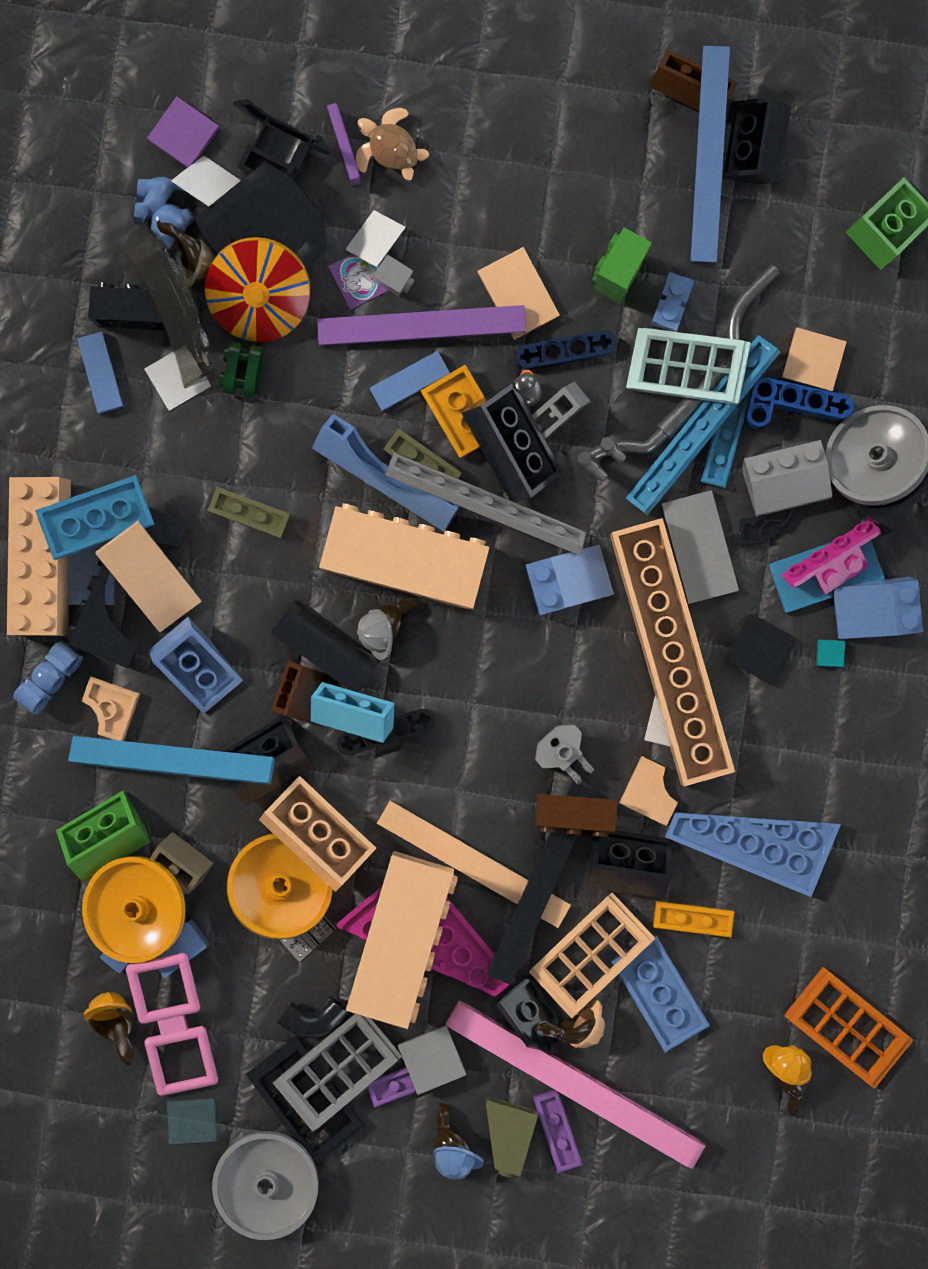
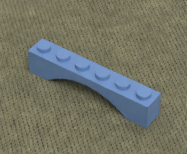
(344, 446)

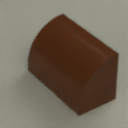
(295, 691)

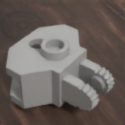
(563, 754)

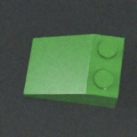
(891, 224)

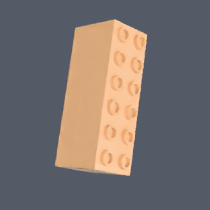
(404, 556)
(402, 940)

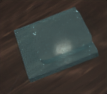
(192, 1121)

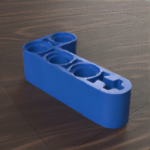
(800, 405)

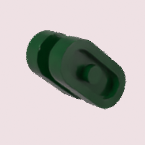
(230, 378)

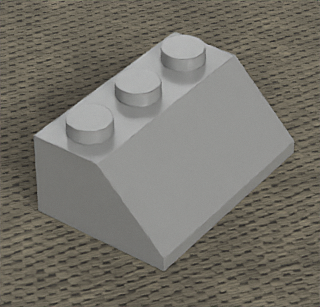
(787, 478)

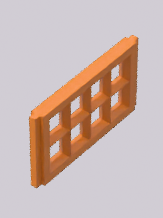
(810, 996)

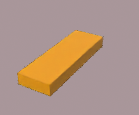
(693, 919)

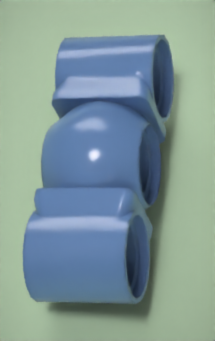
(47, 677)

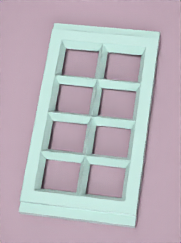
(736, 372)

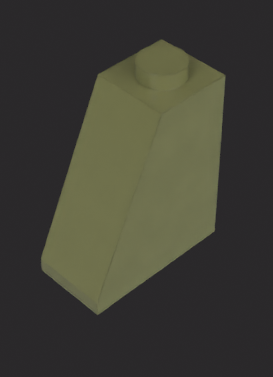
(510, 1134)

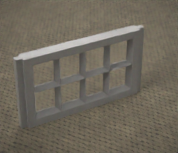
(299, 1102)

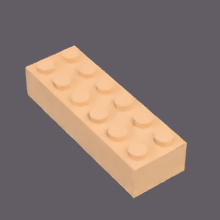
(35, 581)

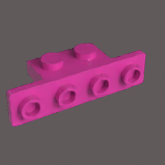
(836, 561)

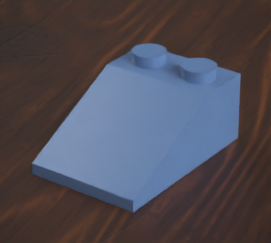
(569, 580)
(878, 608)
(195, 665)

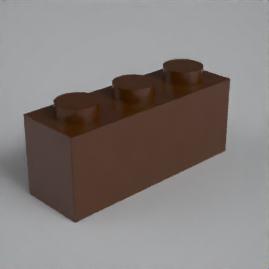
(682, 79)
(575, 814)

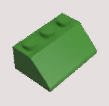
(102, 835)

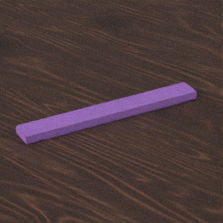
(421, 325)

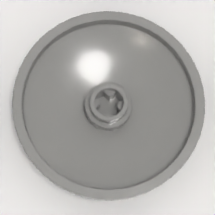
(878, 455)
(265, 1185)

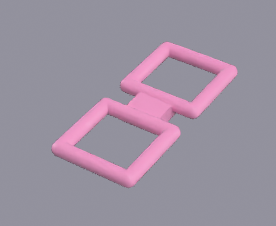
(172, 1024)

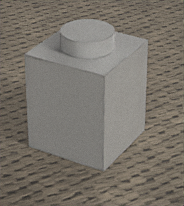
(394, 276)

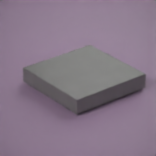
(432, 1059)

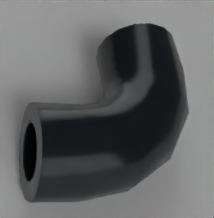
(313, 1023)

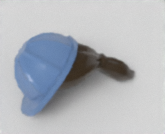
(451, 1151)

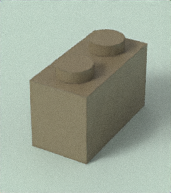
(182, 861)

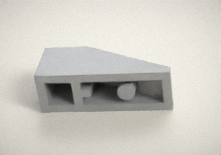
(560, 409)

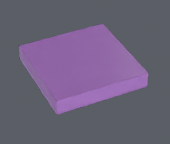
(183, 132)

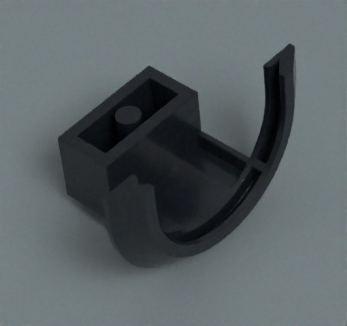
(277, 143)

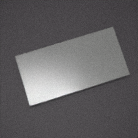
(699, 547)

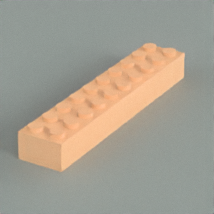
(672, 652)

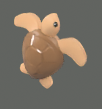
(389, 144)

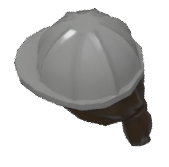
(382, 626)

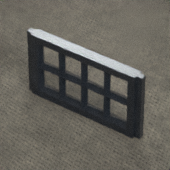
(275, 1061)

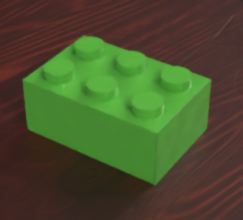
(620, 264)

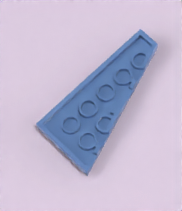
(771, 848)

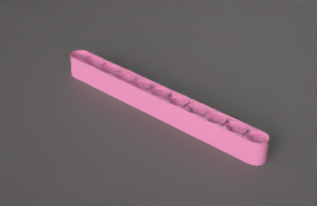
(576, 1085)

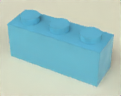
(352, 712)

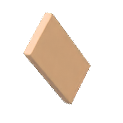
(148, 576)

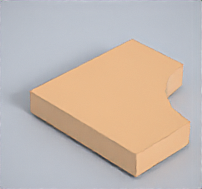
(112, 706)
(647, 792)

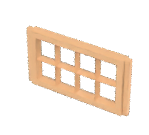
(627, 921)

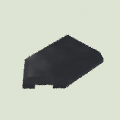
(525, 1009)

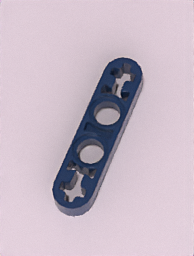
(564, 346)

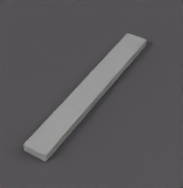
(486, 503)

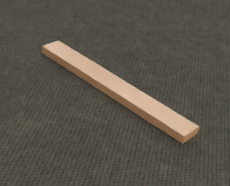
(465, 858)

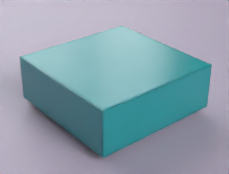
(830, 653)

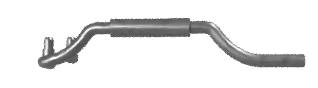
(687, 407)

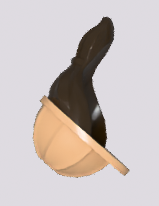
(581, 1030)

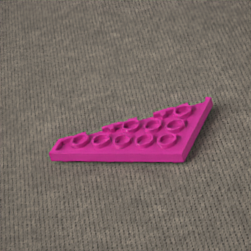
(459, 951)

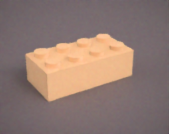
(317, 833)

